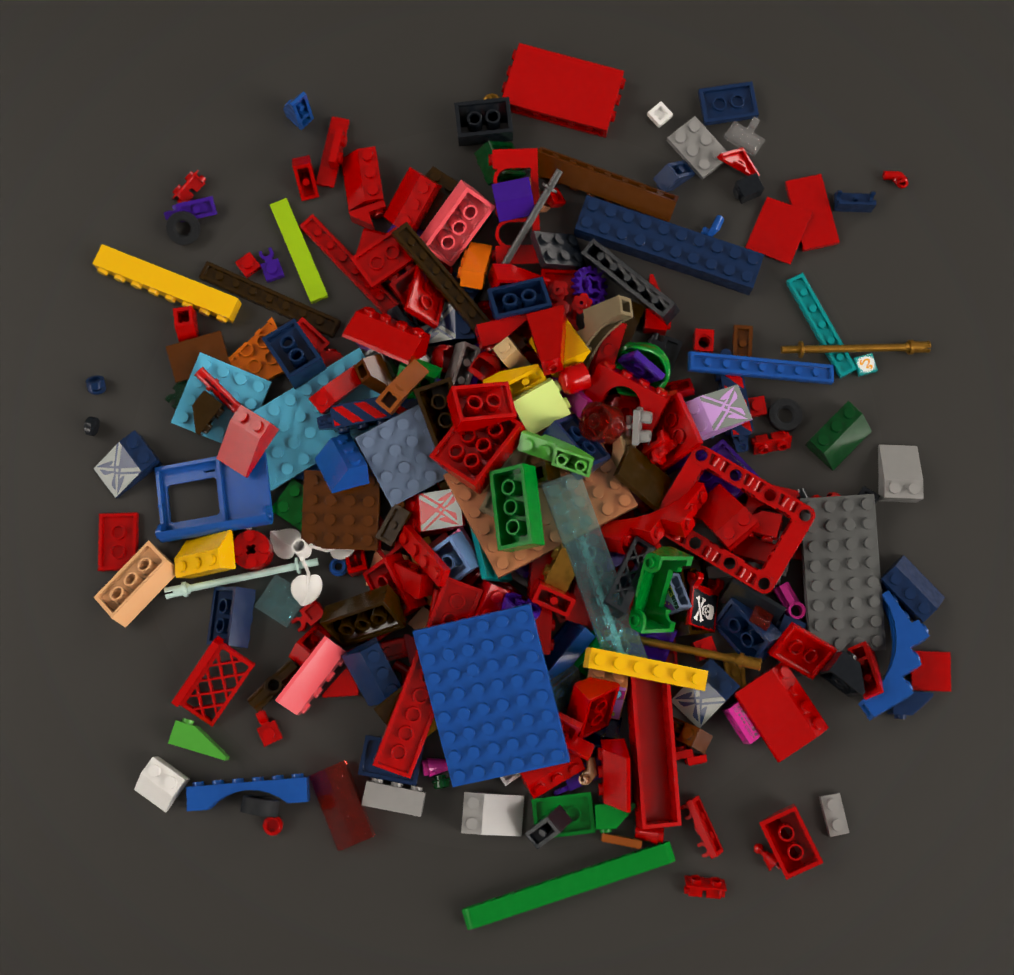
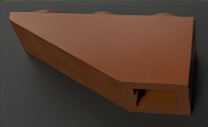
(401, 387)

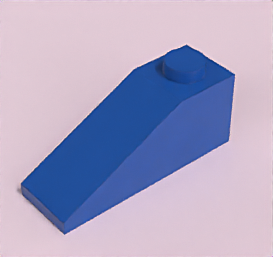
(299, 111)

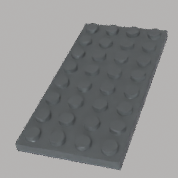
(843, 572)

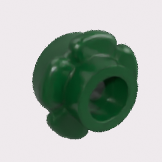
(441, 782)

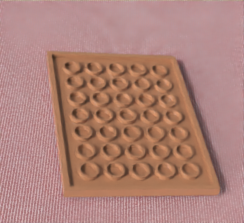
(607, 495)

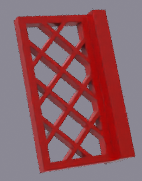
(203, 668)

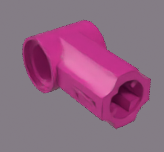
(788, 599)

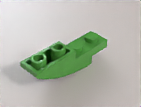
(556, 451)

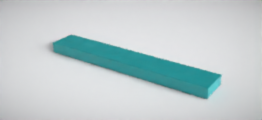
(820, 323)

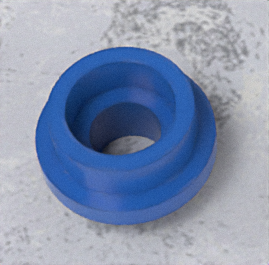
(332, 567)

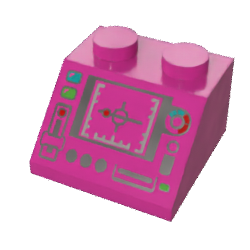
(741, 723)

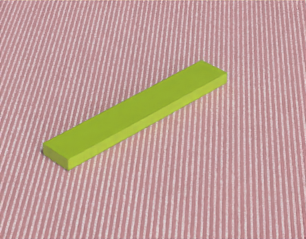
(299, 250)

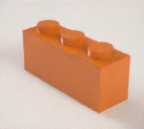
(475, 265)

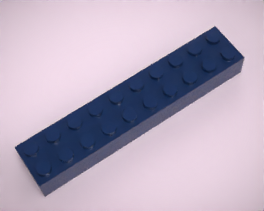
(668, 245)

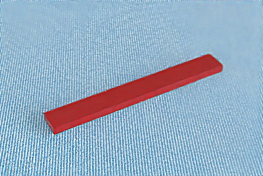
(341, 258)

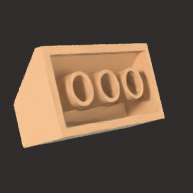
(136, 584)

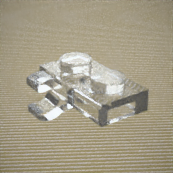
(745, 137)

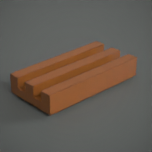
(621, 840)

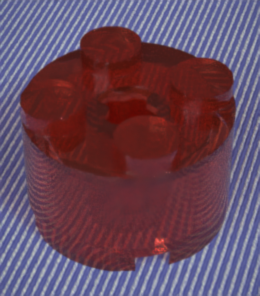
(602, 422)

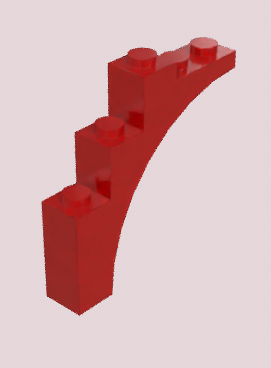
(672, 519)

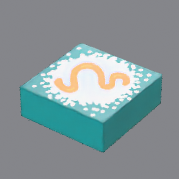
(865, 364)

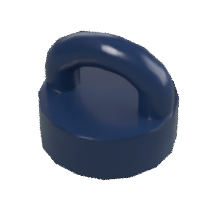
(94, 383)

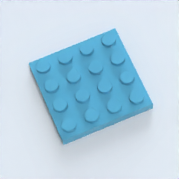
(243, 386)

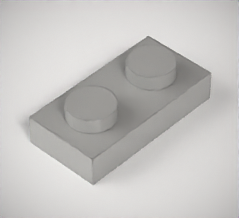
(834, 814)

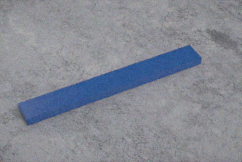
(760, 368)

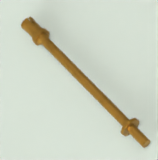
(909, 347)
(739, 660)

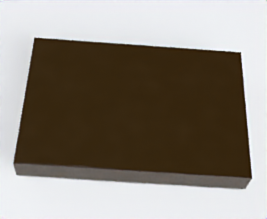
(642, 477)

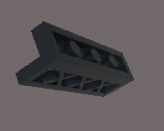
(628, 592)

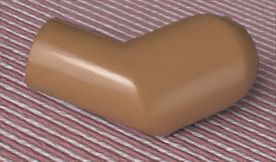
(589, 773)

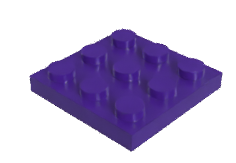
(711, 481)

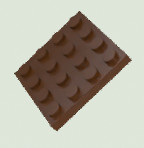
(340, 518)

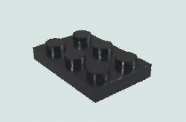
(557, 250)

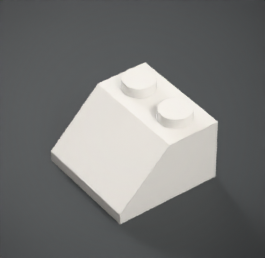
(161, 783)

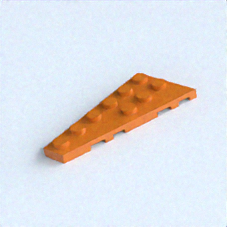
(256, 357)

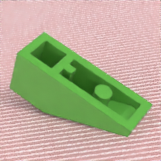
(194, 738)

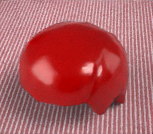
(441, 356)

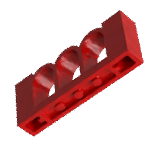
(514, 160)

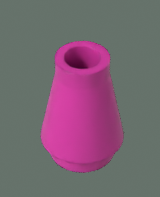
(433, 766)

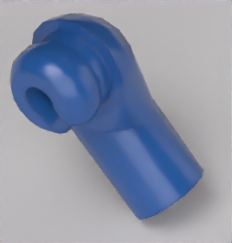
(715, 227)

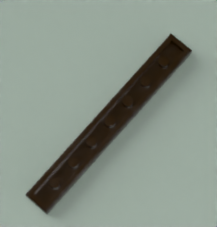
(439, 276)
(268, 298)

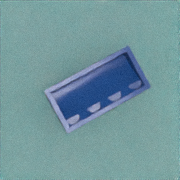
(568, 646)

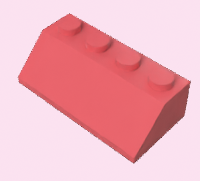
(456, 223)
(311, 677)

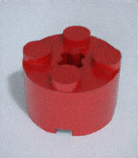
(262, 546)

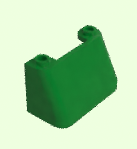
(648, 607)

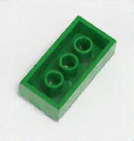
(516, 508)

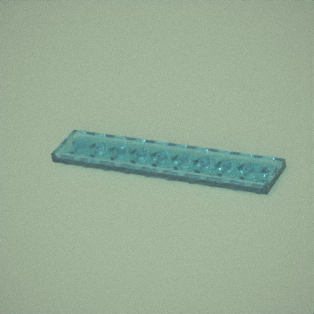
(590, 562)

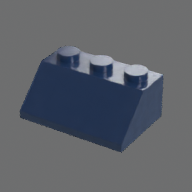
(518, 298)
(568, 430)
(912, 589)
(231, 615)
(372, 671)

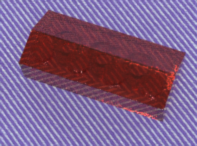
(342, 805)

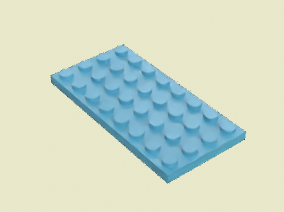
(296, 418)

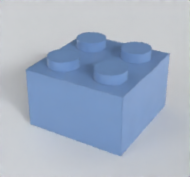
(457, 555)

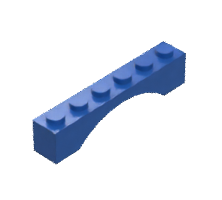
(207, 796)

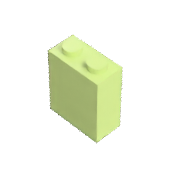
(541, 406)

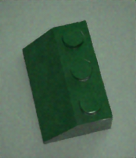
(839, 436)

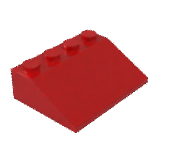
(475, 453)
(781, 711)

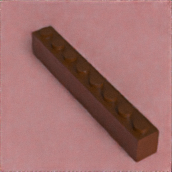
(607, 185)

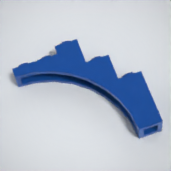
(902, 662)

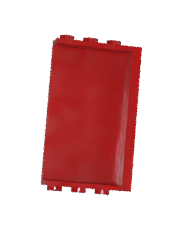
(563, 90)

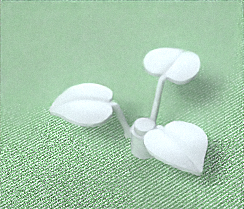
(289, 542)

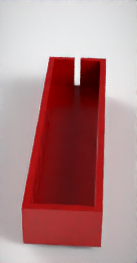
(653, 754)

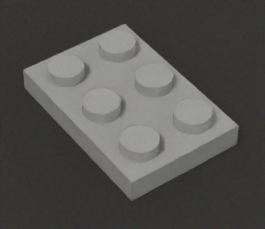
(697, 147)

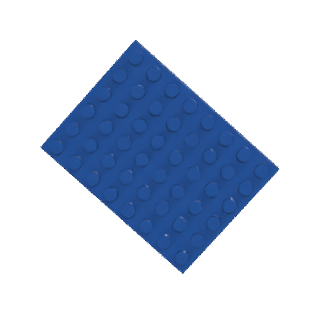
(491, 695)

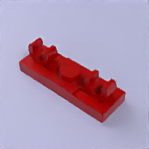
(703, 827)

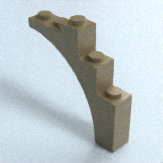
(601, 321)

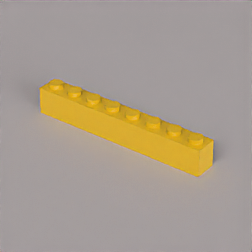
(166, 283)

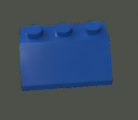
(342, 464)

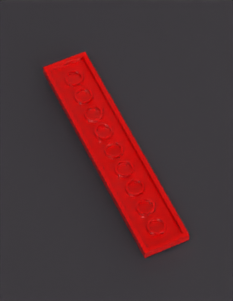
(413, 709)

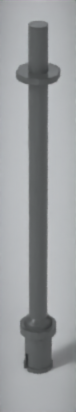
(527, 225)

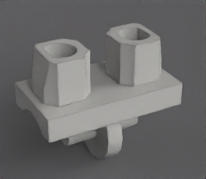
(638, 435)

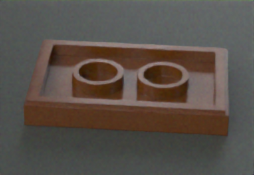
(185, 353)

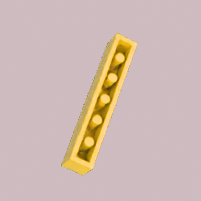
(645, 668)

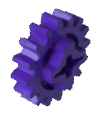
(589, 282)

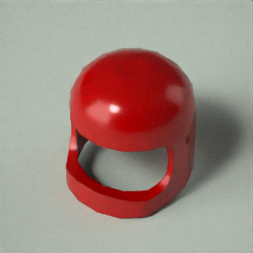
(484, 366)
(574, 378)

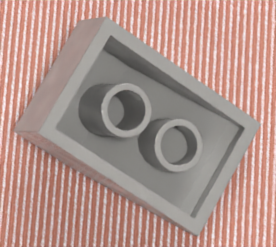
(899, 474)
(492, 814)

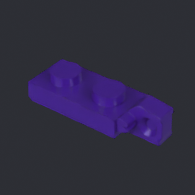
(198, 207)

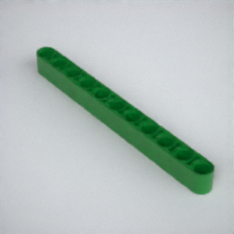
(568, 885)

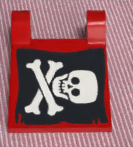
(703, 601)

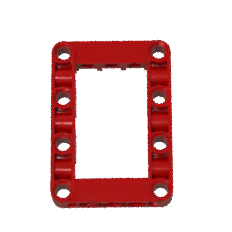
(756, 488)

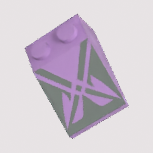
(719, 411)

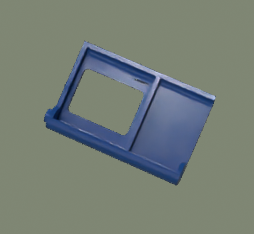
(241, 499)

